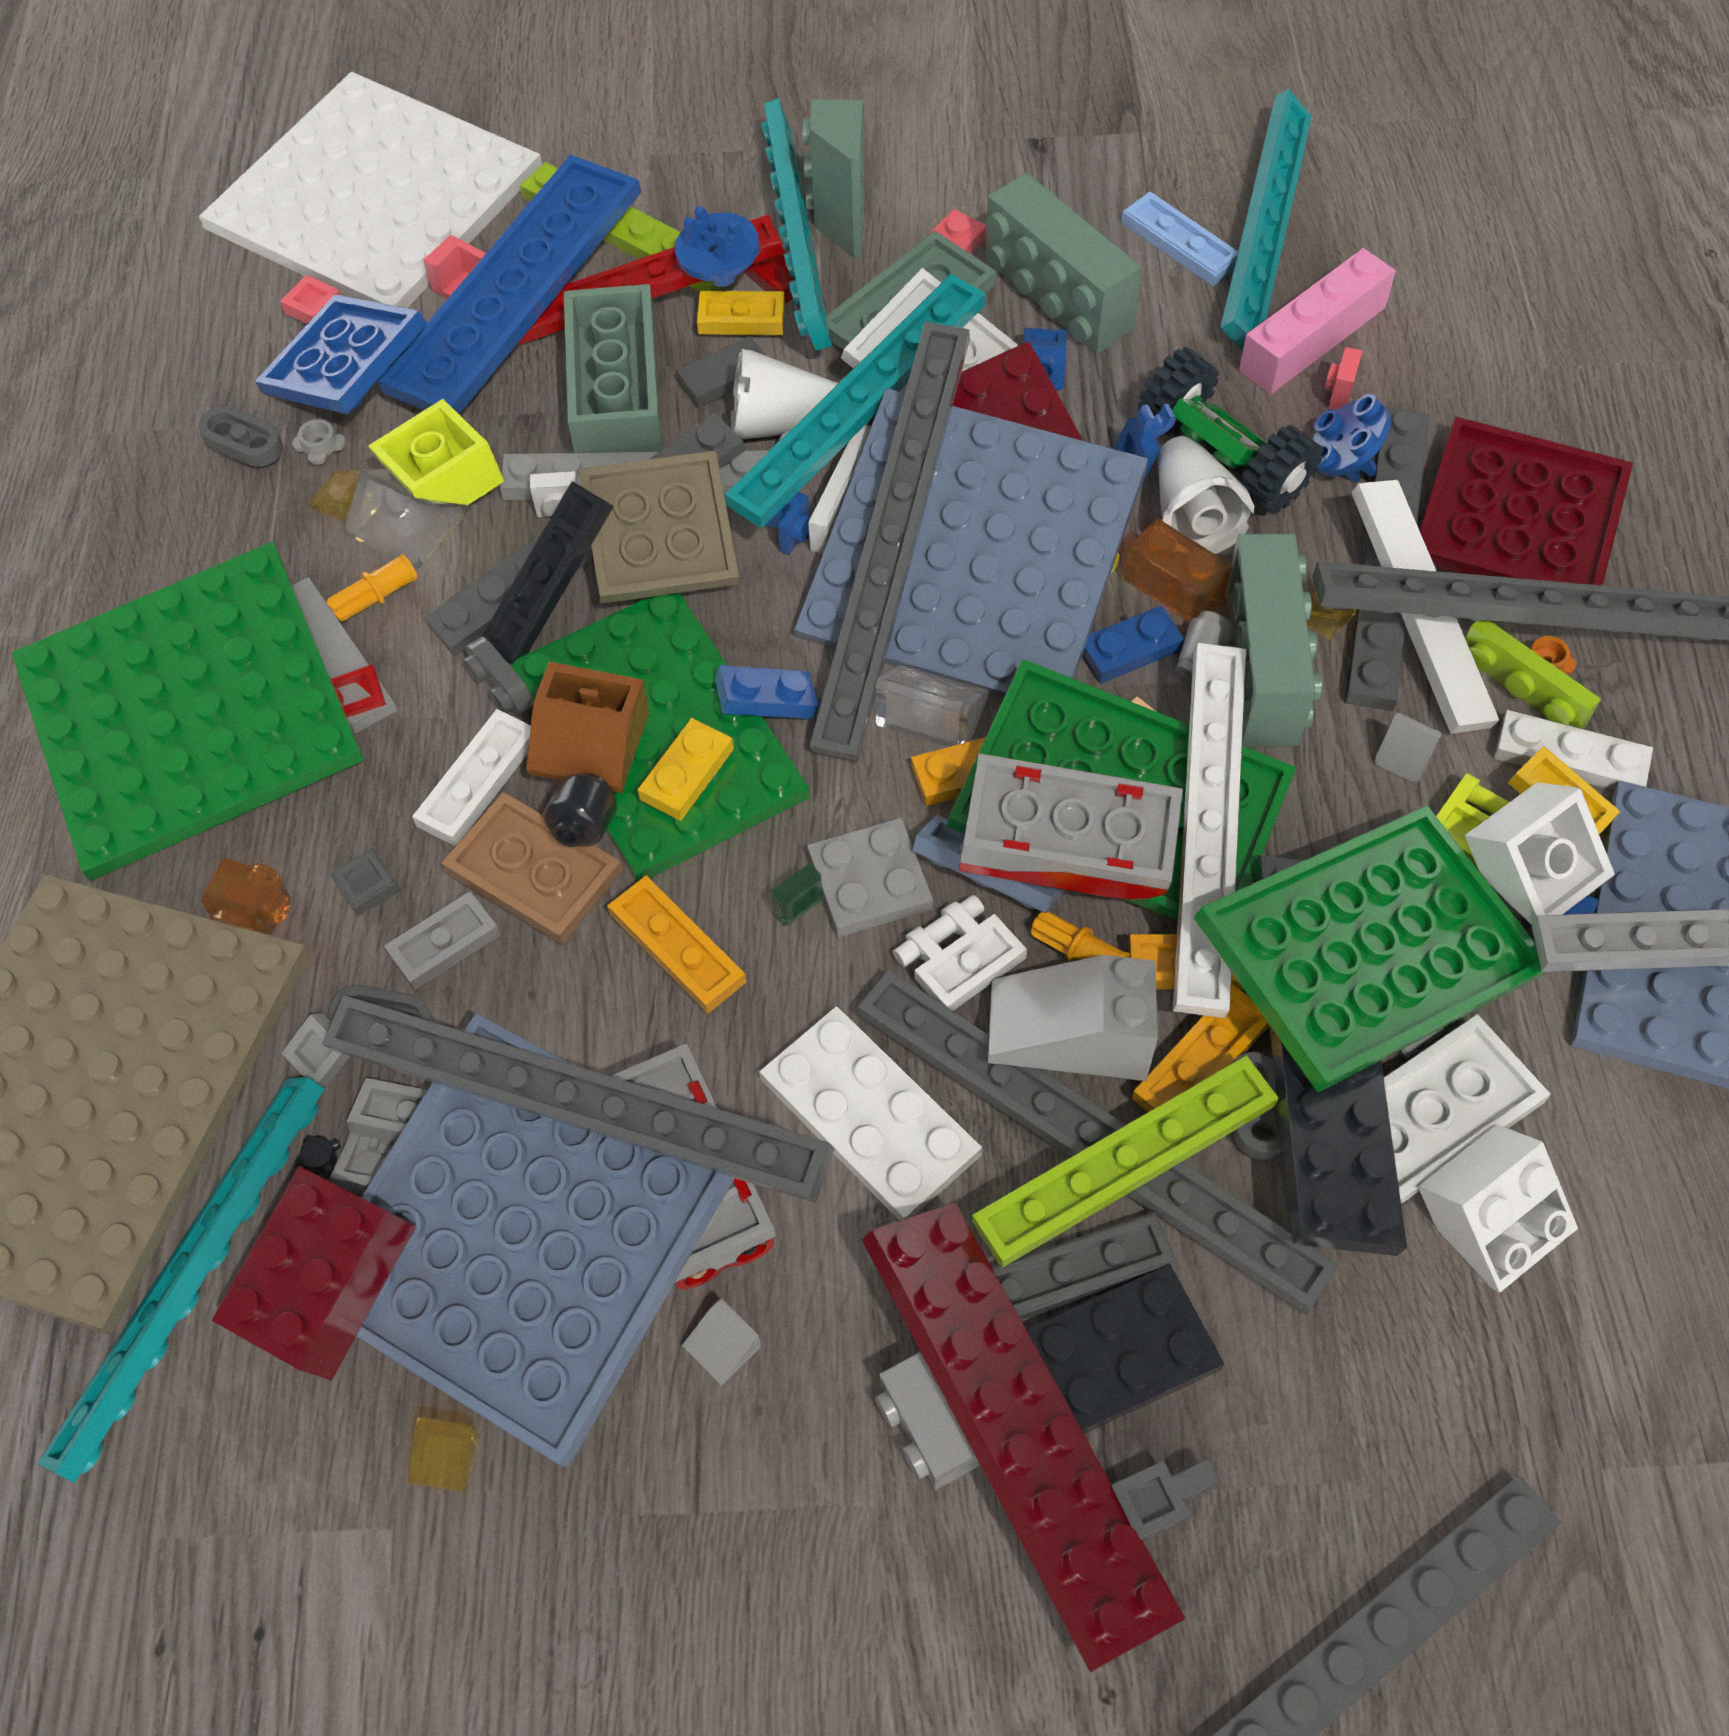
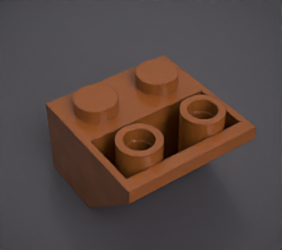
(586, 724)

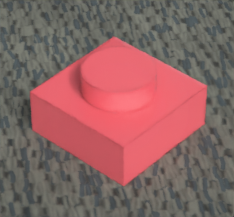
(962, 230)
(307, 298)
(1342, 377)

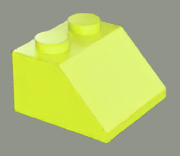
(439, 457)

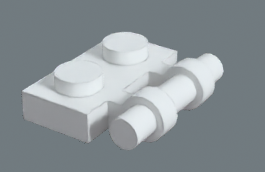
(967, 964)

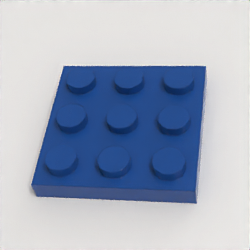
(341, 353)

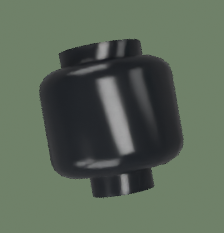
(581, 808)

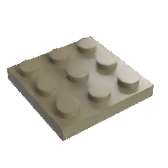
(664, 527)

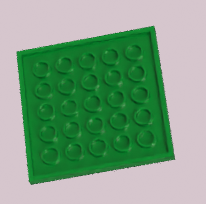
(183, 710)

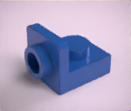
(1051, 350)
(792, 522)

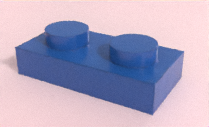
(1132, 644)
(766, 692)

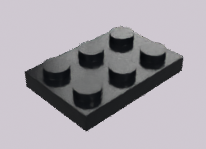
(1126, 1348)

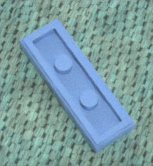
(1180, 238)

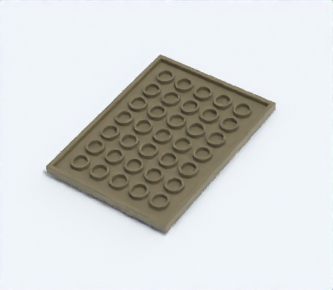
(114, 1079)

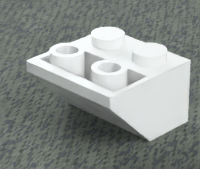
(1500, 1205)

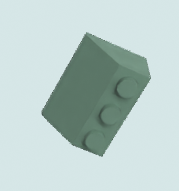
(836, 170)

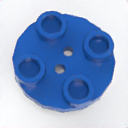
(716, 246)
(1352, 437)

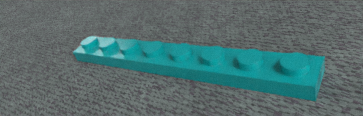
(1267, 218)
(796, 232)
(847, 406)
(176, 1288)

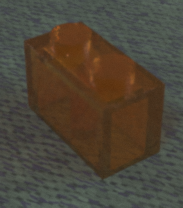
(1177, 571)

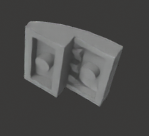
(374, 1127)

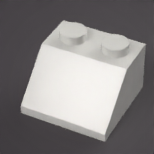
(1541, 851)

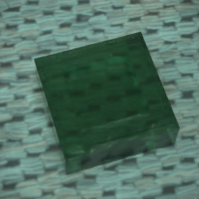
(797, 895)

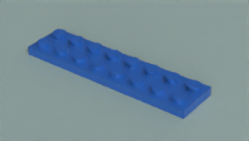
(511, 286)

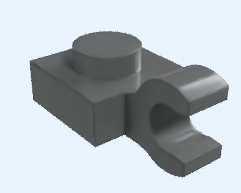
(1156, 1500)

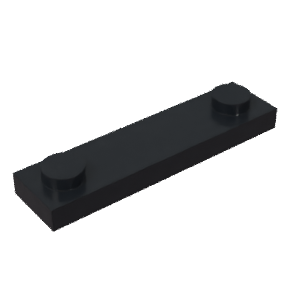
(547, 572)

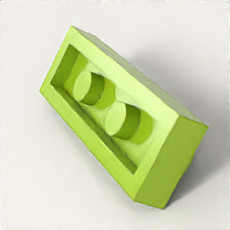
(1530, 676)

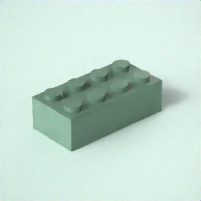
(1062, 263)
(612, 370)
(1271, 623)

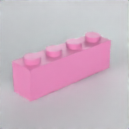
(1316, 321)

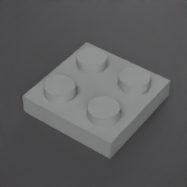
(870, 877)

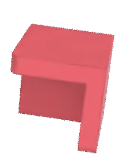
(450, 264)

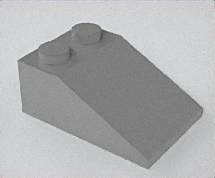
(1077, 1017)

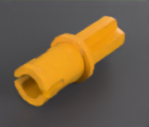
(372, 588)
(1070, 939)

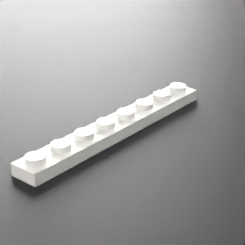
(1209, 824)

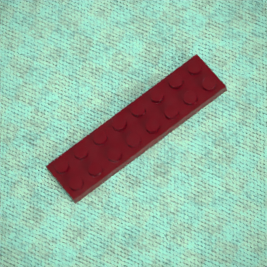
(1023, 1435)

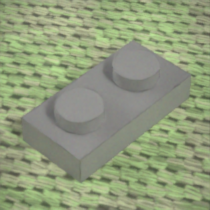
(442, 940)

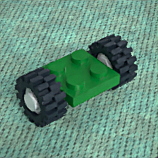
(1274, 467)

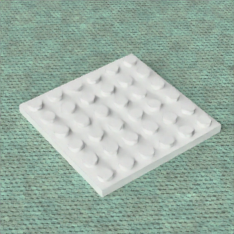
(370, 191)

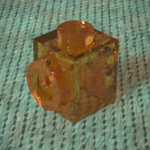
(246, 896)

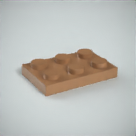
(528, 872)

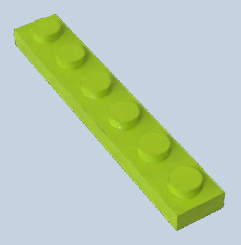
(633, 233)
(1123, 1161)

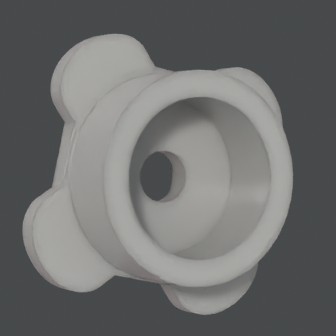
(318, 441)

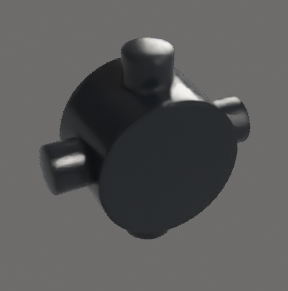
(319, 1155)

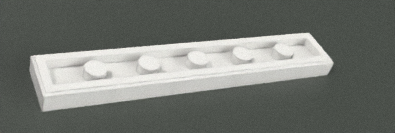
(1436, 639)

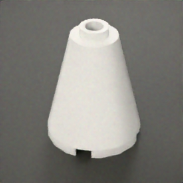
(772, 395)
(1201, 495)

